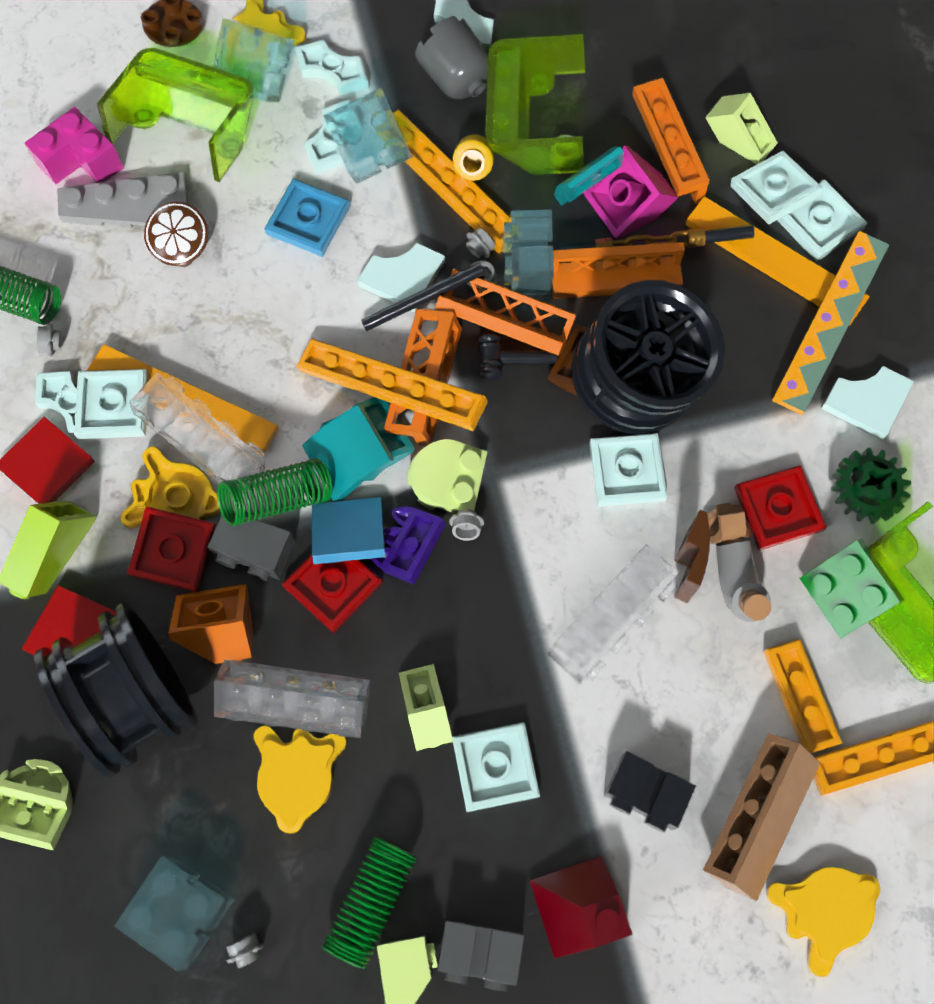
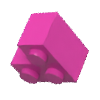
(73, 144)

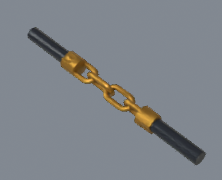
(694, 238)

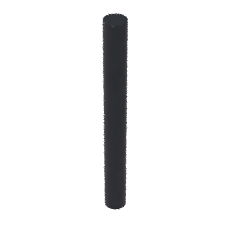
(423, 296)

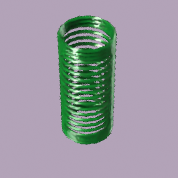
(35, 300)
(230, 487)
(393, 858)

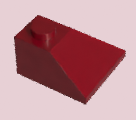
(580, 908)

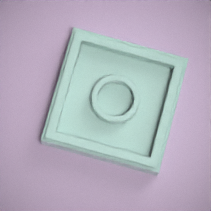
(776, 187)
(823, 223)
(104, 403)
(628, 469)
(495, 767)

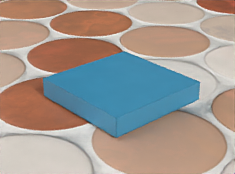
(307, 217)
(347, 530)

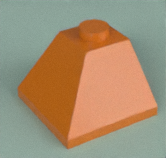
(214, 623)

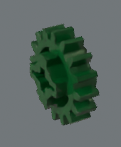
(871, 500)

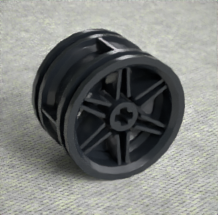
(658, 338)
(114, 690)

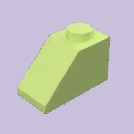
(742, 127)
(425, 707)
(406, 968)

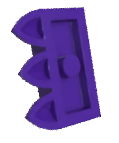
(409, 544)

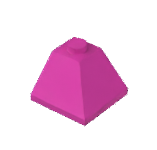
(631, 195)

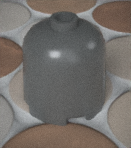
(454, 59)

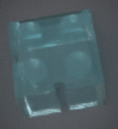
(255, 56)
(369, 134)
(530, 259)
(171, 911)

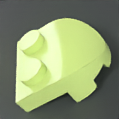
(447, 475)
(34, 803)

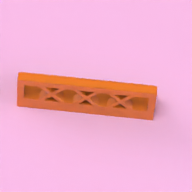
(671, 139)
(601, 278)
(509, 325)
(438, 367)

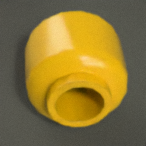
(473, 158)

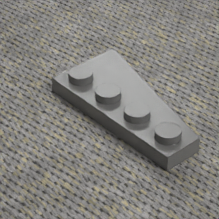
(120, 201)

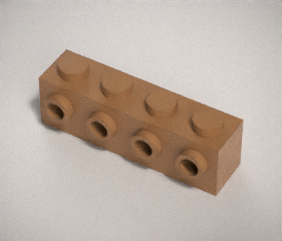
(762, 816)

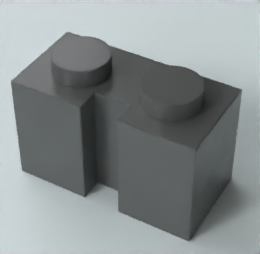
(252, 545)
(480, 954)

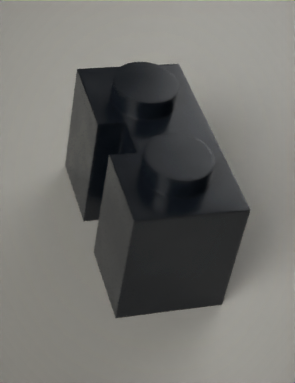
(649, 791)

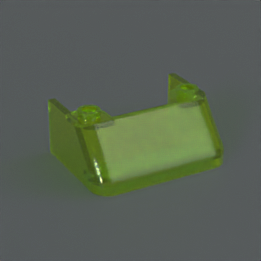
(523, 70)
(184, 91)
(910, 624)

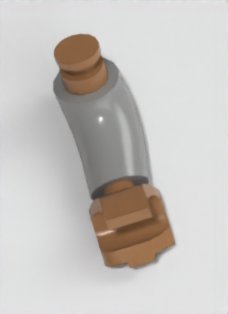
(736, 565)

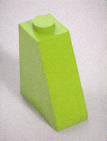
(44, 546)

